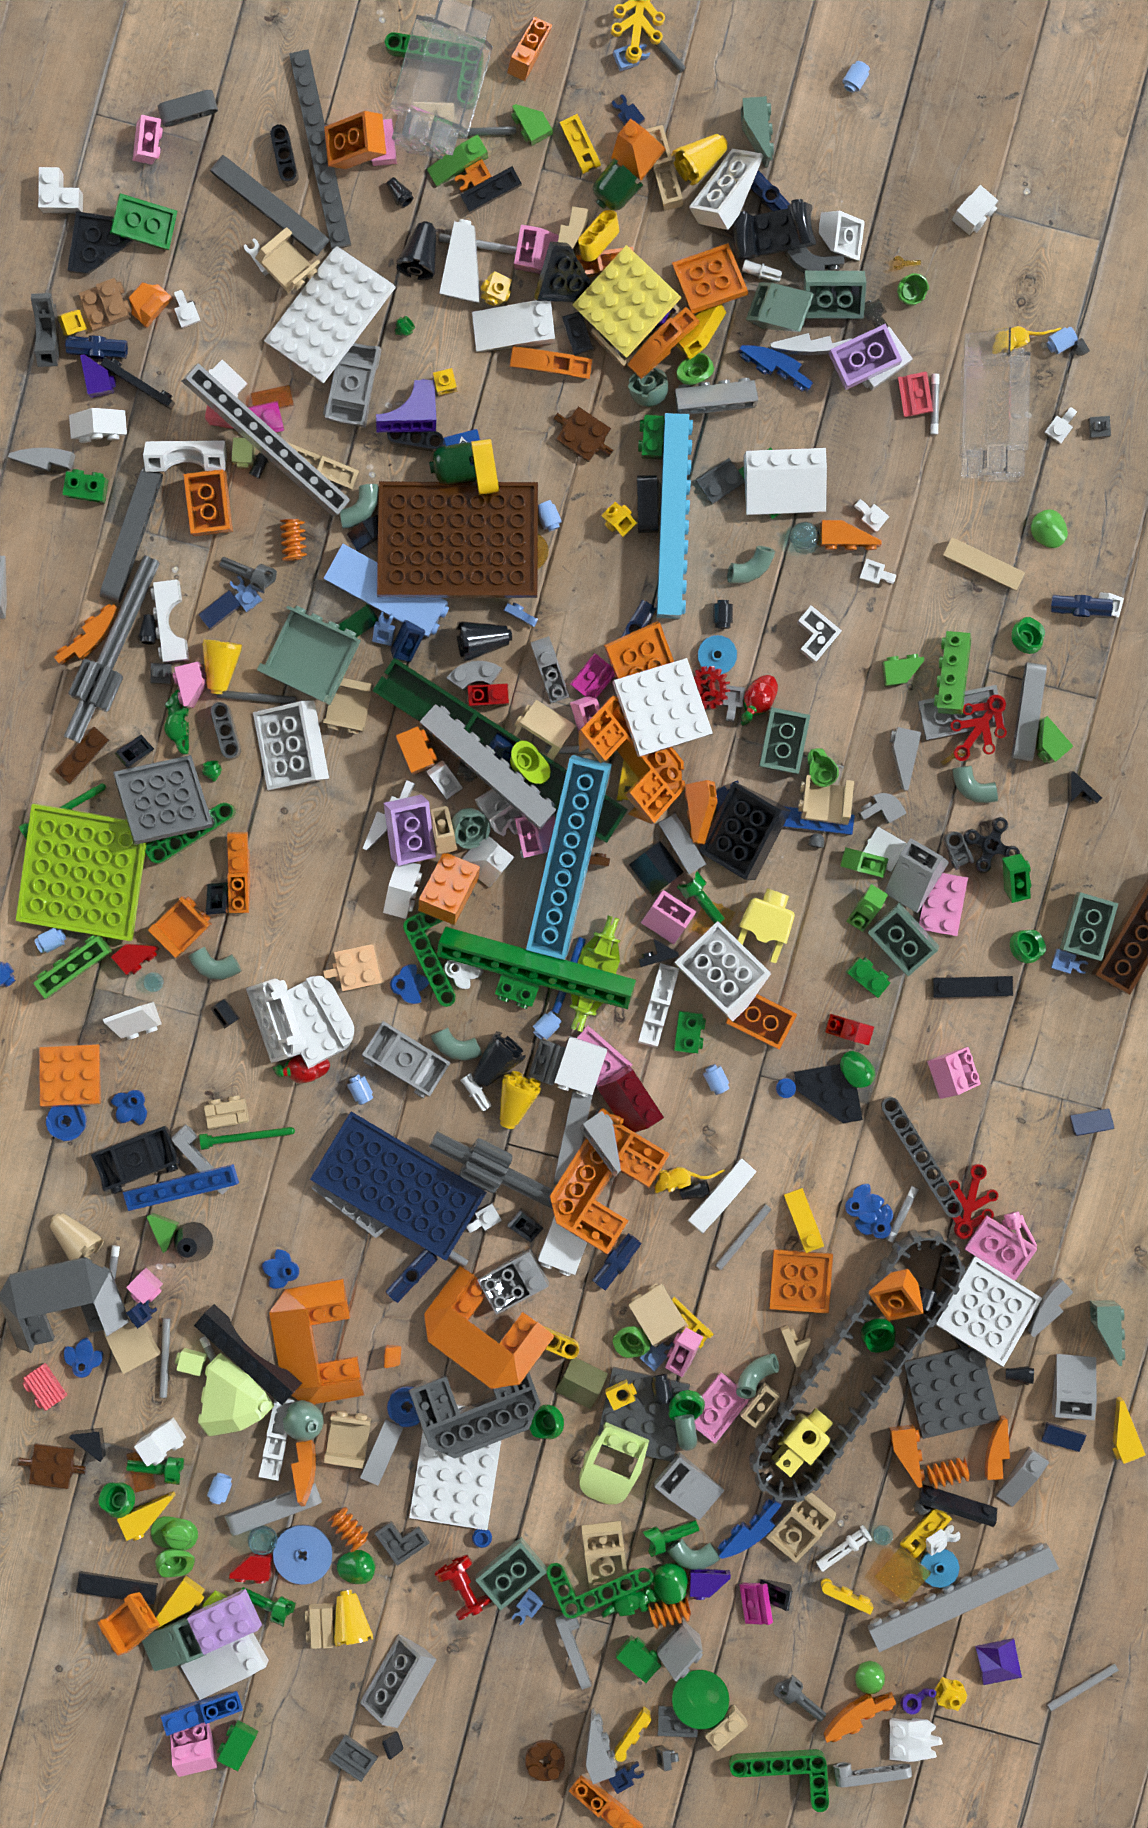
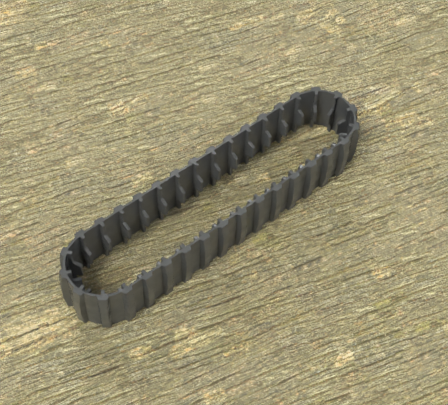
(882, 1383)

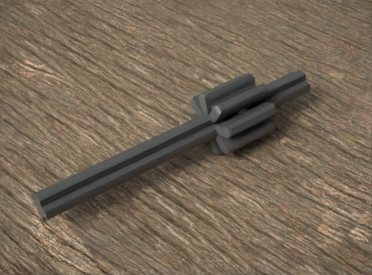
(97, 681)
(489, 1167)

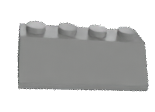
(716, 397)
(397, 1681)

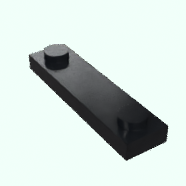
(115, 367)
(972, 986)
(958, 1505)
(115, 1586)

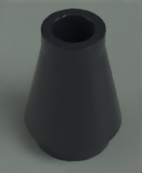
(401, 194)
(147, 630)
(697, 1189)
(1020, 1375)

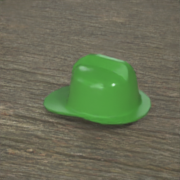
(174, 1533)

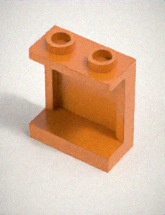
(180, 926)
(129, 1624)

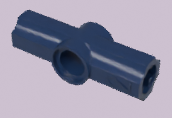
(762, 186)
(96, 347)
(1082, 606)
(641, 616)
(616, 1261)
(403, 1284)

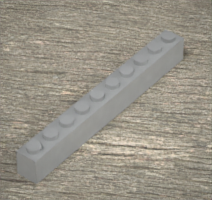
(265, 439)
(963, 1596)

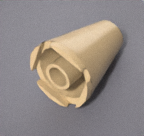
(75, 1238)

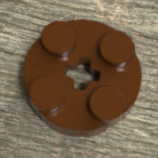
(538, 1751)

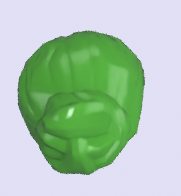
(822, 768)

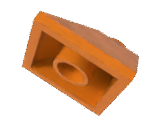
(636, 149)
(898, 1295)

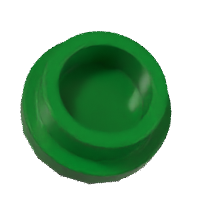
(404, 326)
(212, 769)

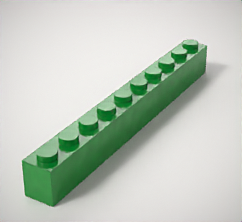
(536, 967)

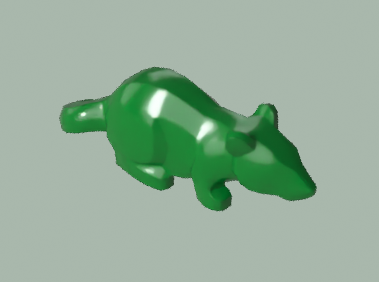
(175, 726)
(629, 1603)

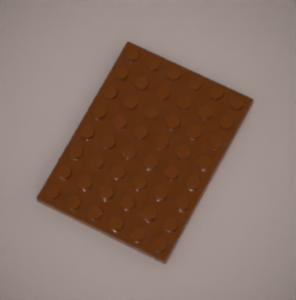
(457, 542)

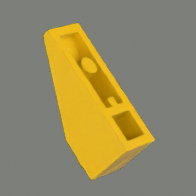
(804, 1220)
(1125, 1436)
(142, 1517)
(181, 1601)

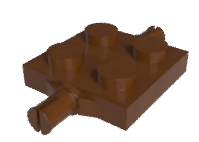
(583, 434)
(52, 1466)

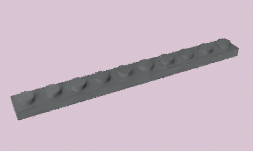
(315, 132)

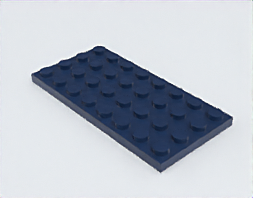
(398, 1186)

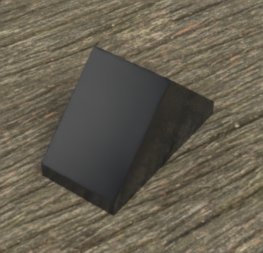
(364, 533)
(134, 752)
(217, 898)
(525, 1225)
(91, 1441)
(779, 1593)

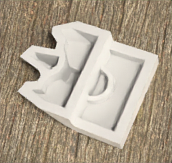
(498, 812)
(912, 1739)

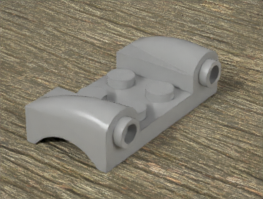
(353, 386)
(405, 1059)

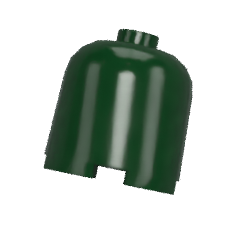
(615, 187)
(452, 464)

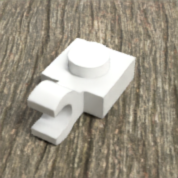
(253, 252)
(186, 312)
(1059, 427)
(873, 516)
(874, 572)
(486, 1218)
(939, 1540)

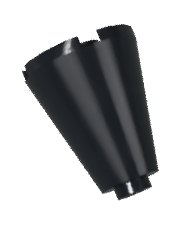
(419, 253)
(481, 638)
(498, 1059)
(193, 1241)

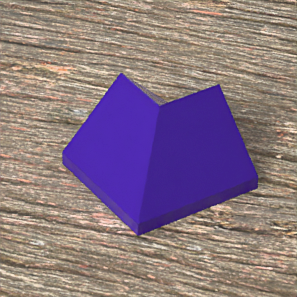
(998, 1661)

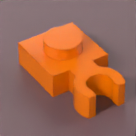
(475, 174)

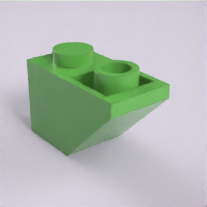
(532, 122)
(900, 671)
(867, 908)

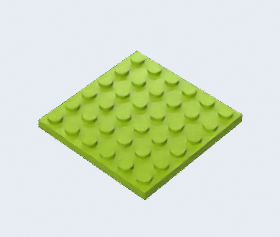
(80, 873)

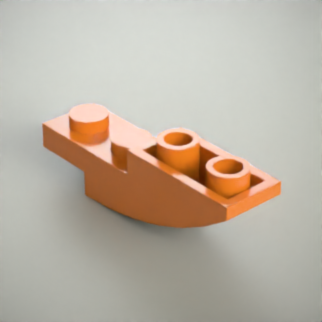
(662, 341)
(550, 362)
(96, 631)
(238, 872)
(849, 1719)
(603, 1804)

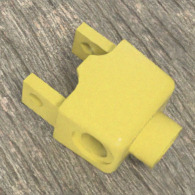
(768, 920)
(799, 1449)

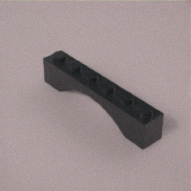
(220, 1331)

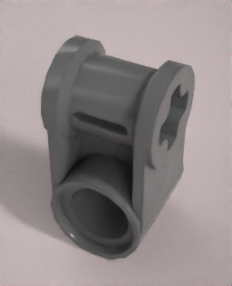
(958, 851)

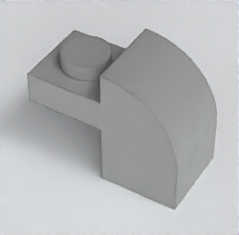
(885, 803)

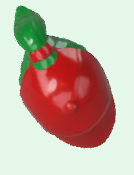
(759, 697)
(299, 1072)

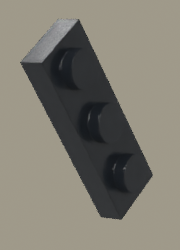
(491, 189)

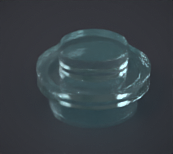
(153, 982)
(883, 1535)

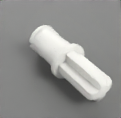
(761, 271)
(476, 1092)

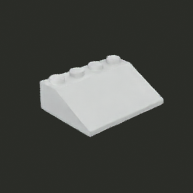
(785, 481)
(291, 745)
(724, 970)

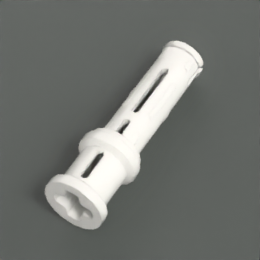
(854, 1545)

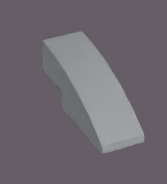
(44, 458)
(682, 843)
(1049, 1307)
(381, 1452)

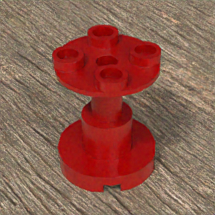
(460, 1581)

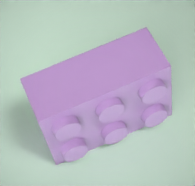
(865, 356)
(409, 830)
(224, 1621)

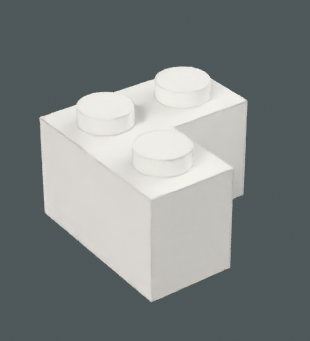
(53, 196)
(974, 210)
(97, 423)
(822, 633)
(402, 890)
(155, 1444)

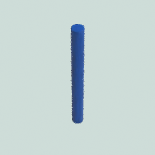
(575, 957)

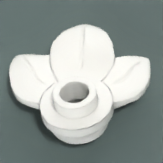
(463, 973)

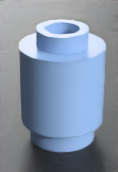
(856, 76)
(1061, 340)
(549, 516)
(50, 940)
(546, 1025)
(716, 1079)
(360, 1089)
(219, 1488)

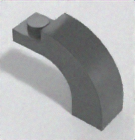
(806, 261)
(46, 330)

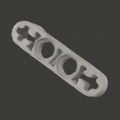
(183, 1140)
(565, 1628)
(847, 1777)

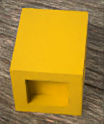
(71, 322)
(445, 382)
(617, 1402)

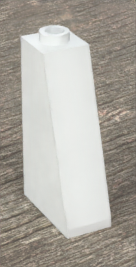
(461, 267)

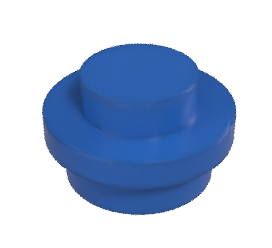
(786, 1088)
(482, 1538)

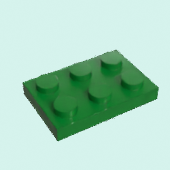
(143, 222)

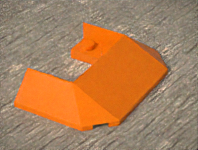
(657, 772)
(586, 1177)
(295, 1343)
(470, 1347)

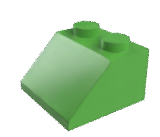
(1051, 741)

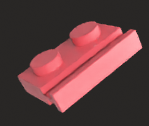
(915, 394)

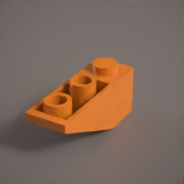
(528, 49)
(841, 534)
(701, 805)
(904, 1444)

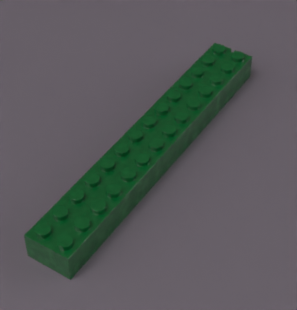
(418, 695)

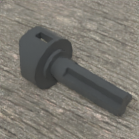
(259, 577)
(792, 1692)

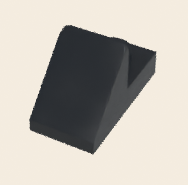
(1077, 785)
(663, 953)

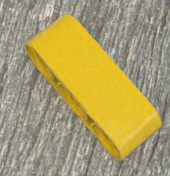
(598, 235)
(484, 466)
(563, 1341)

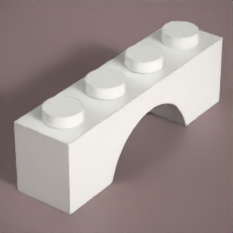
(164, 454)
(167, 596)

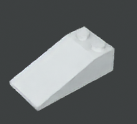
(726, 190)
(514, 326)
(134, 1020)
(225, 1666)

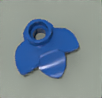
(412, 984)
(128, 1109)
(867, 1203)
(884, 1217)
(277, 1269)
(82, 1355)

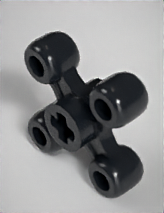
(983, 841)

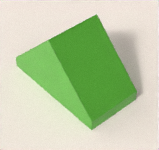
(163, 1229)

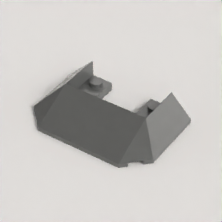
(57, 1287)
(475, 1426)

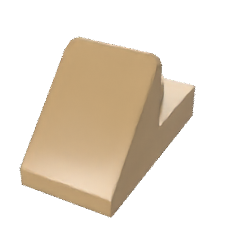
(796, 1349)

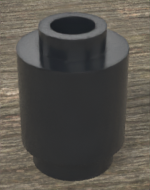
(722, 614)
(661, 1388)

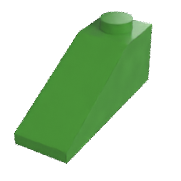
(463, 156)

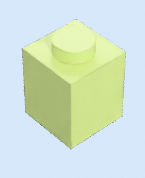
(242, 452)
(190, 1361)

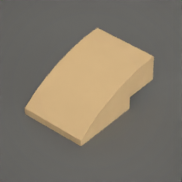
(577, 226)
(132, 1345)
(801, 1526)
(604, 1553)

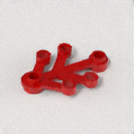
(981, 725)
(970, 1205)

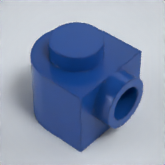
(6, 975)

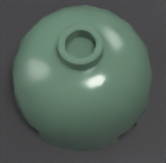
(650, 389)
(470, 827)
(303, 1421)

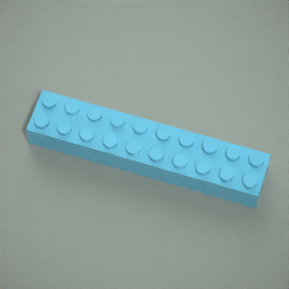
(672, 517)
(568, 856)

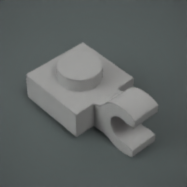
(734, 701)

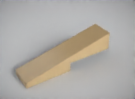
(665, 173)
(331, 469)
(983, 564)

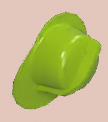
(529, 762)

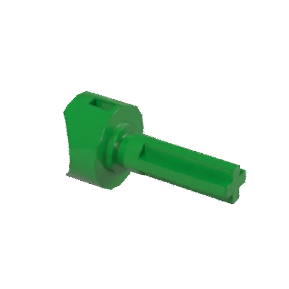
(694, 889)
(169, 1470)
(658, 1539)
(278, 1609)

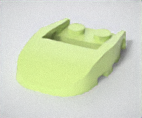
(602, 1483)

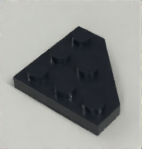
(93, 243)
(561, 275)
(830, 1091)

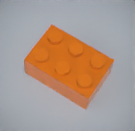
(355, 140)
(208, 502)
(416, 750)
(449, 888)
(765, 1021)

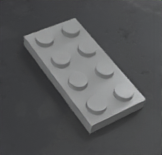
(938, 724)

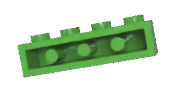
(954, 672)
(71, 968)

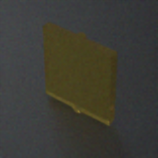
(704, 923)

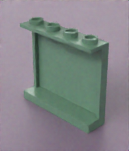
(311, 655)

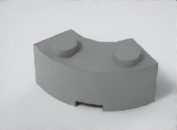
(473, 673)

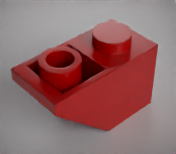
(488, 695)
(133, 955)
(849, 1029)
(253, 1567)

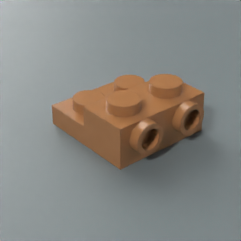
(105, 304)

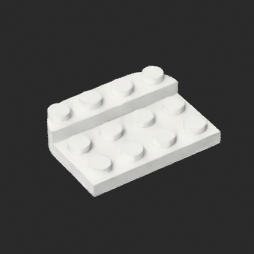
(276, 1019)
(321, 1019)

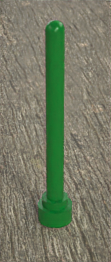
(71, 804)
(208, 1141)

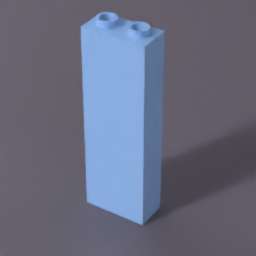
(358, 577)

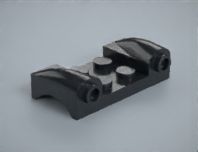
(773, 231)
(136, 1159)

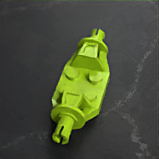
(600, 959)

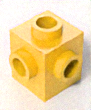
(496, 289)
(619, 519)
(950, 1694)

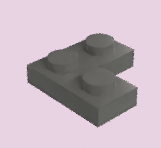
(400, 1546)

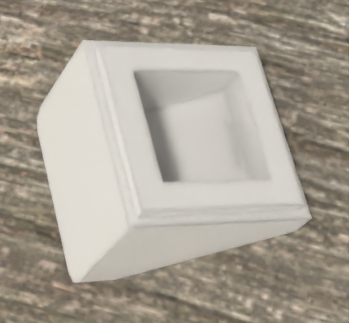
(1117, 603)

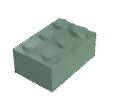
(836, 293)
(784, 740)
(1088, 926)
(903, 939)
(511, 1573)

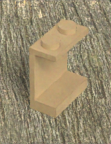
(285, 262)
(349, 706)
(546, 725)
(827, 803)
(657, 1315)
(348, 1439)

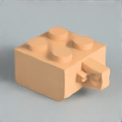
(356, 967)

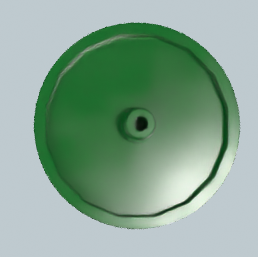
(700, 1699)

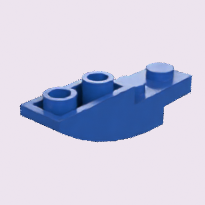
(768, 360)
(747, 1536)
(201, 1711)

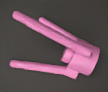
(1014, 1222)

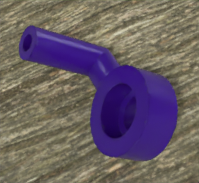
(916, 1700)

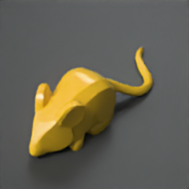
(1020, 336)
(679, 1178)

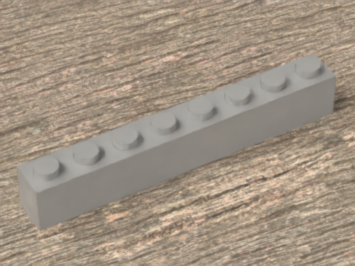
(487, 766)

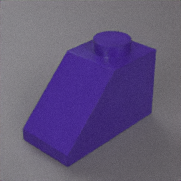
(97, 379)
(707, 1582)

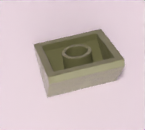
(581, 1382)

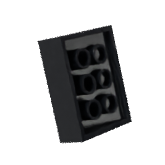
(744, 831)

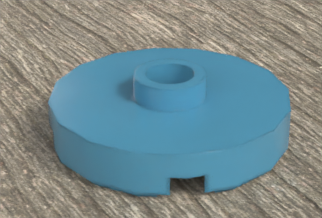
(724, 646)
(947, 1574)

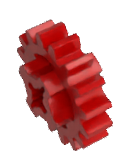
(716, 684)

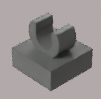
(1099, 427)
(161, 673)
(665, 1757)

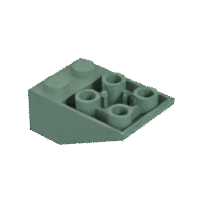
(755, 125)
(779, 307)
(1106, 1319)
(172, 1645)

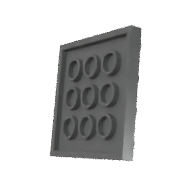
(162, 799)
(951, 1391)
(644, 1415)

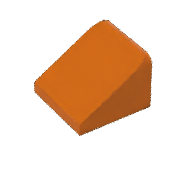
(392, 1356)

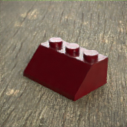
(630, 1100)

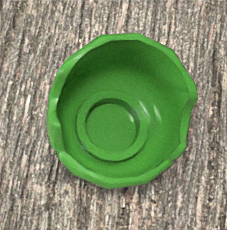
(912, 289)
(870, 1677)

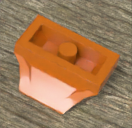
(148, 302)

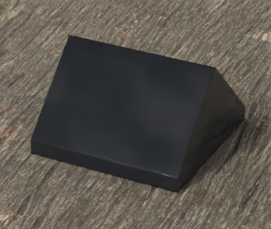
(656, 868)

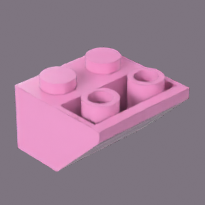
(532, 248)
(191, 681)
(531, 838)
(668, 917)
(954, 1073)
(193, 1750)

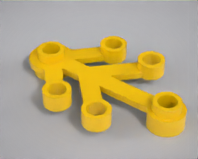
(637, 20)

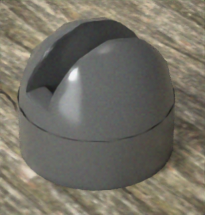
(1080, 347)
(816, 840)
(921, 1509)

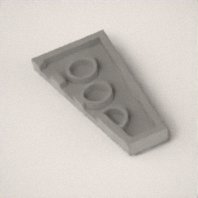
(364, 1220)

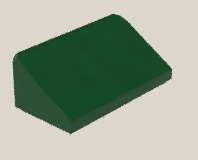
(360, 621)

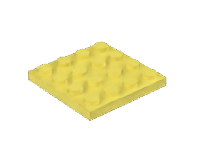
(626, 301)

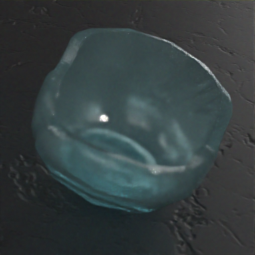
(805, 537)
(262, 1540)

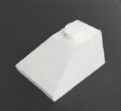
(842, 233)
(491, 859)

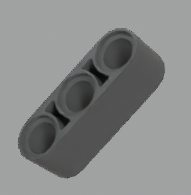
(187, 108)
(232, 738)

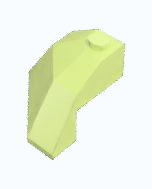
(230, 1399)

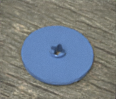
(300, 1569)

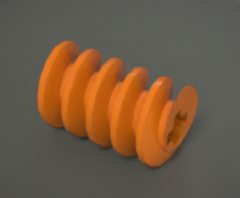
(293, 539)
(948, 1473)
(348, 1529)
(670, 1613)

